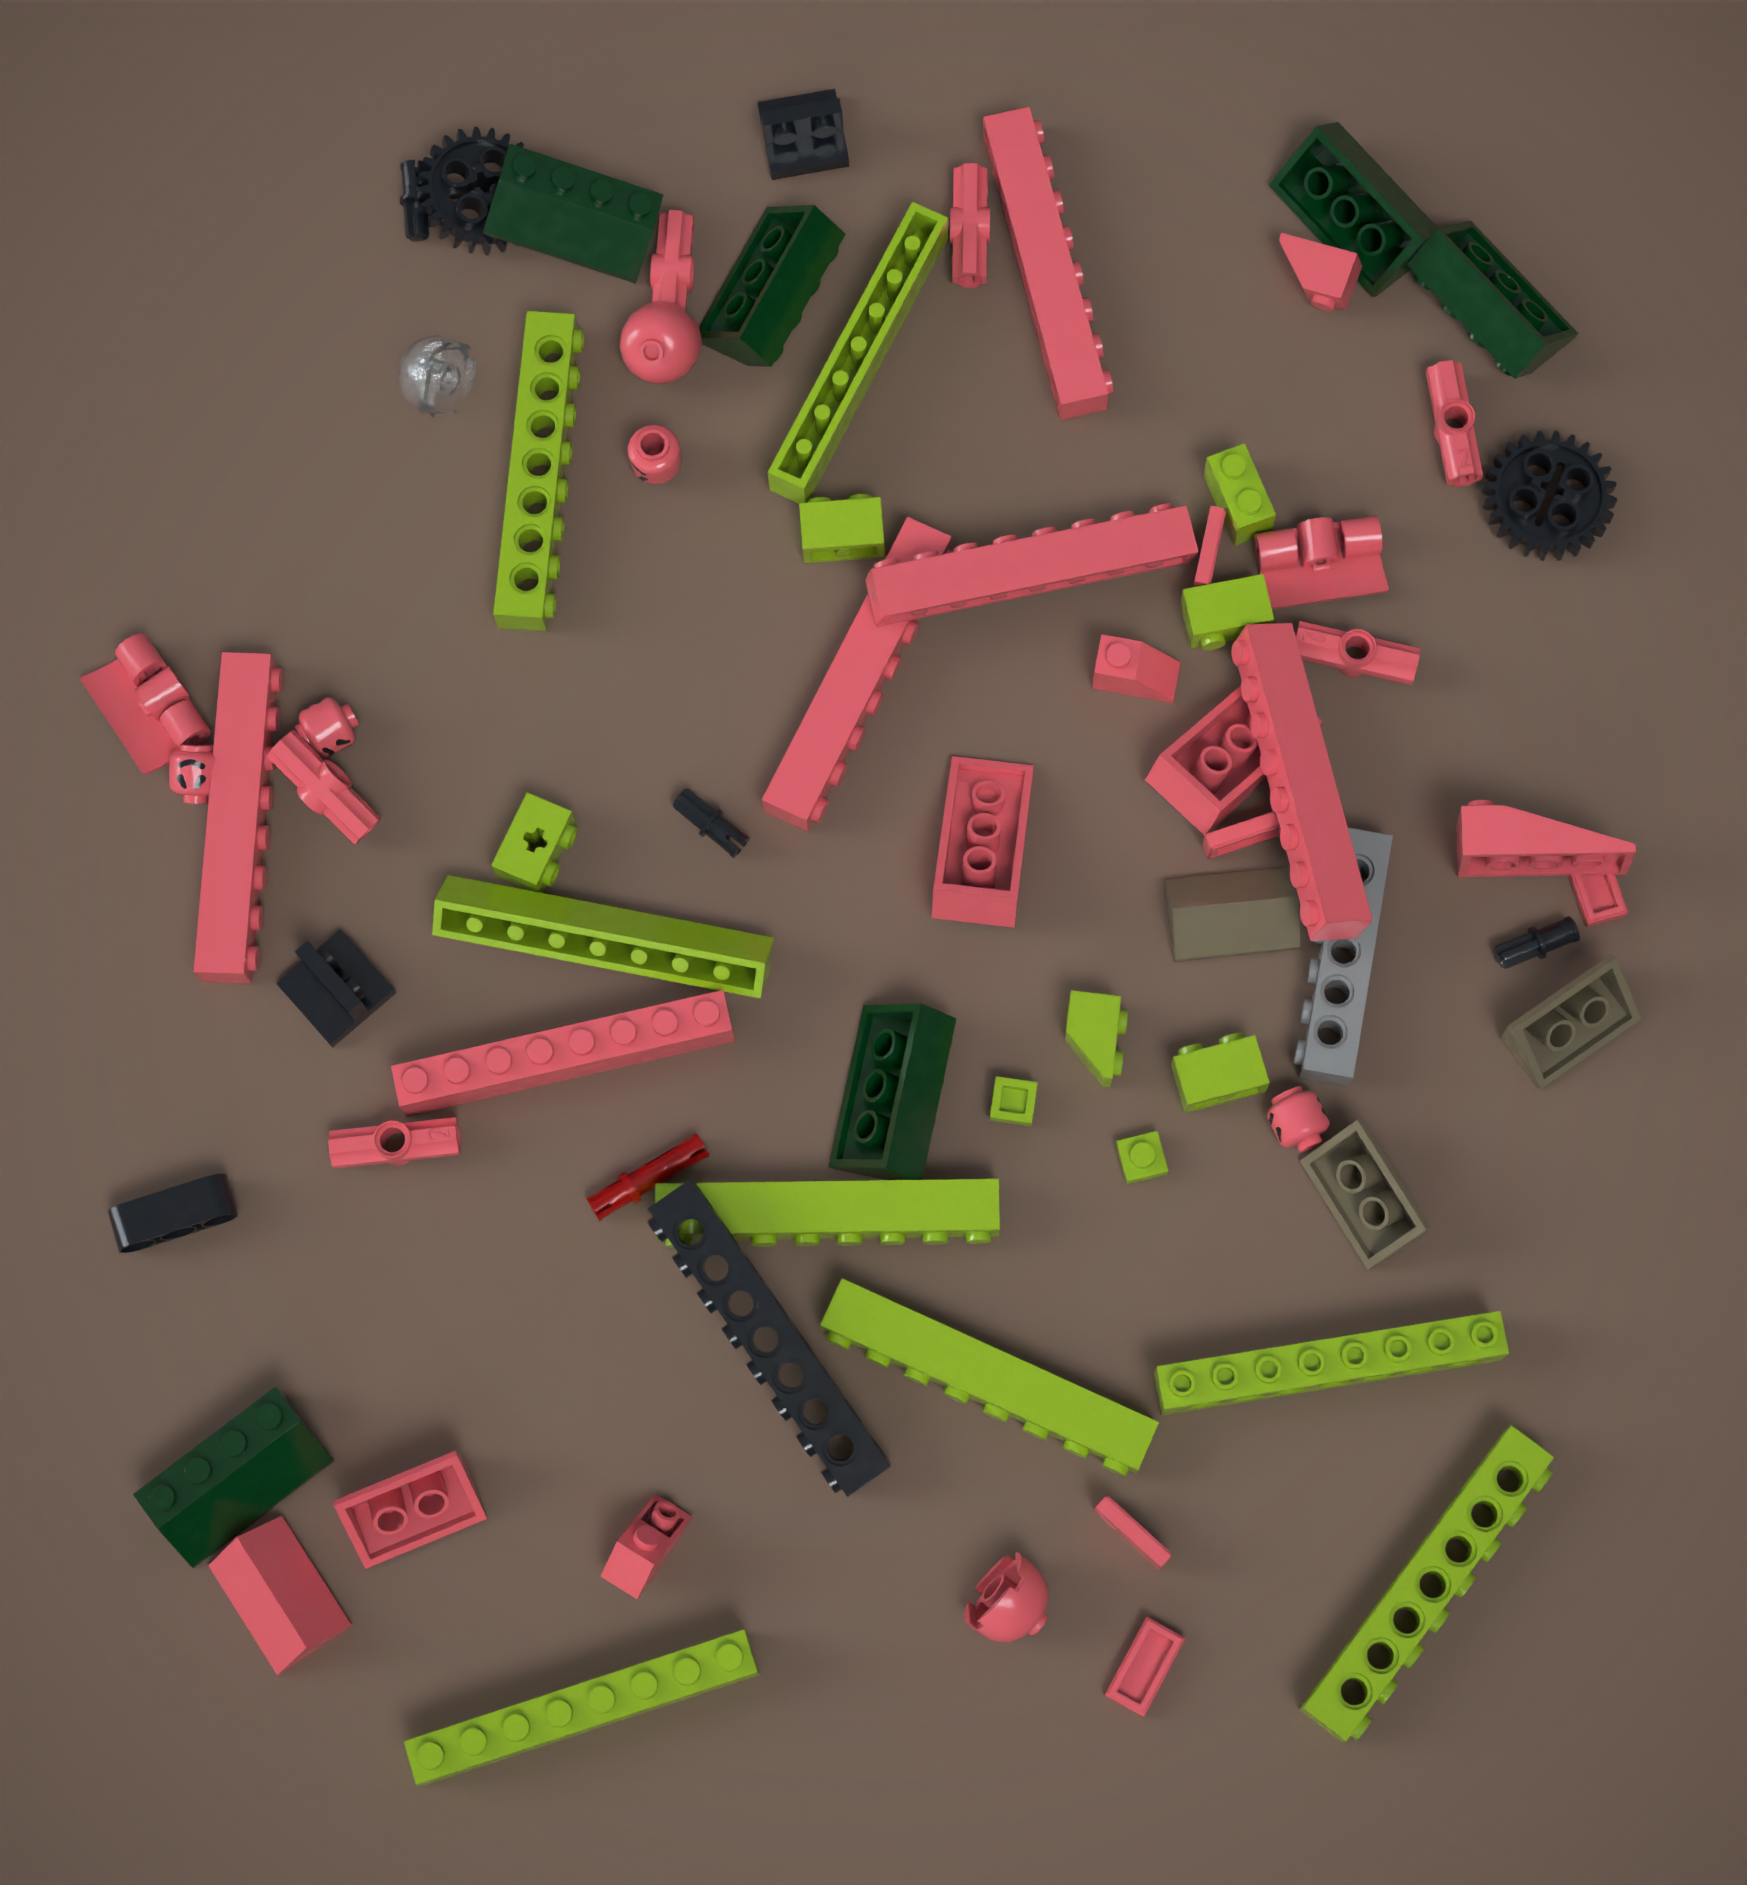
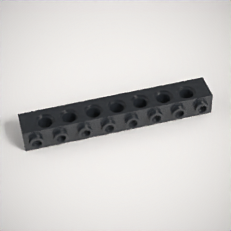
(867, 1457)

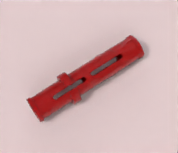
(643, 1179)

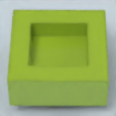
(1013, 1101)
(1141, 1157)

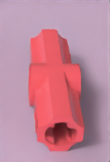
(969, 225)
(672, 264)
(1451, 401)
(1382, 659)
(324, 787)
(367, 1144)

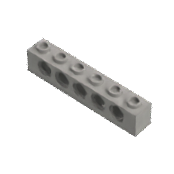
(1337, 1062)

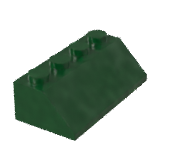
(1353, 205)
(572, 213)
(771, 284)
(1490, 299)
(892, 1091)
(233, 1477)

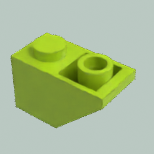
(1093, 1032)

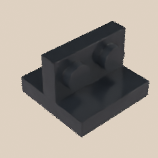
(803, 134)
(335, 987)

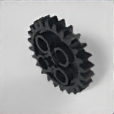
(468, 160)
(1514, 482)

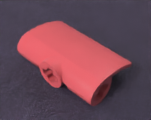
(1321, 561)
(146, 704)

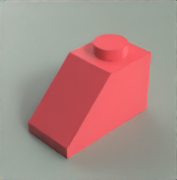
(1323, 271)
(1135, 669)

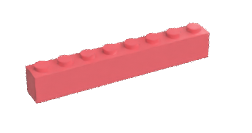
(1046, 264)
(1030, 565)
(846, 698)
(1301, 782)
(237, 819)
(563, 1053)

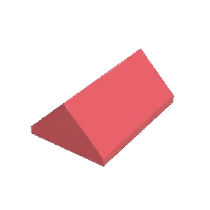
(411, 1509)
(279, 1593)

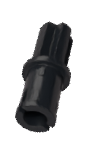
(415, 223)
(710, 822)
(1537, 943)

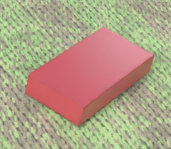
(1210, 546)
(1241, 835)
(1598, 898)
(1132, 1532)
(1145, 1666)

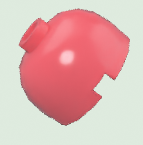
(660, 342)
(1010, 1602)

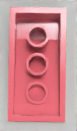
(1211, 765)
(982, 842)
(1519, 843)

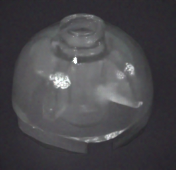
(436, 374)

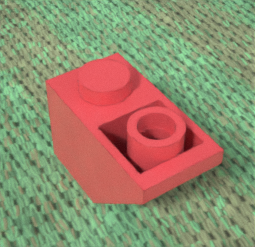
(645, 1546)

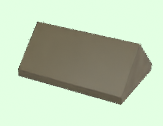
(1233, 914)
(1572, 1023)
(1365, 1194)

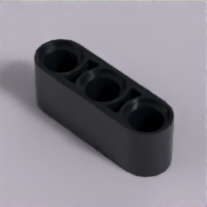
(172, 1213)

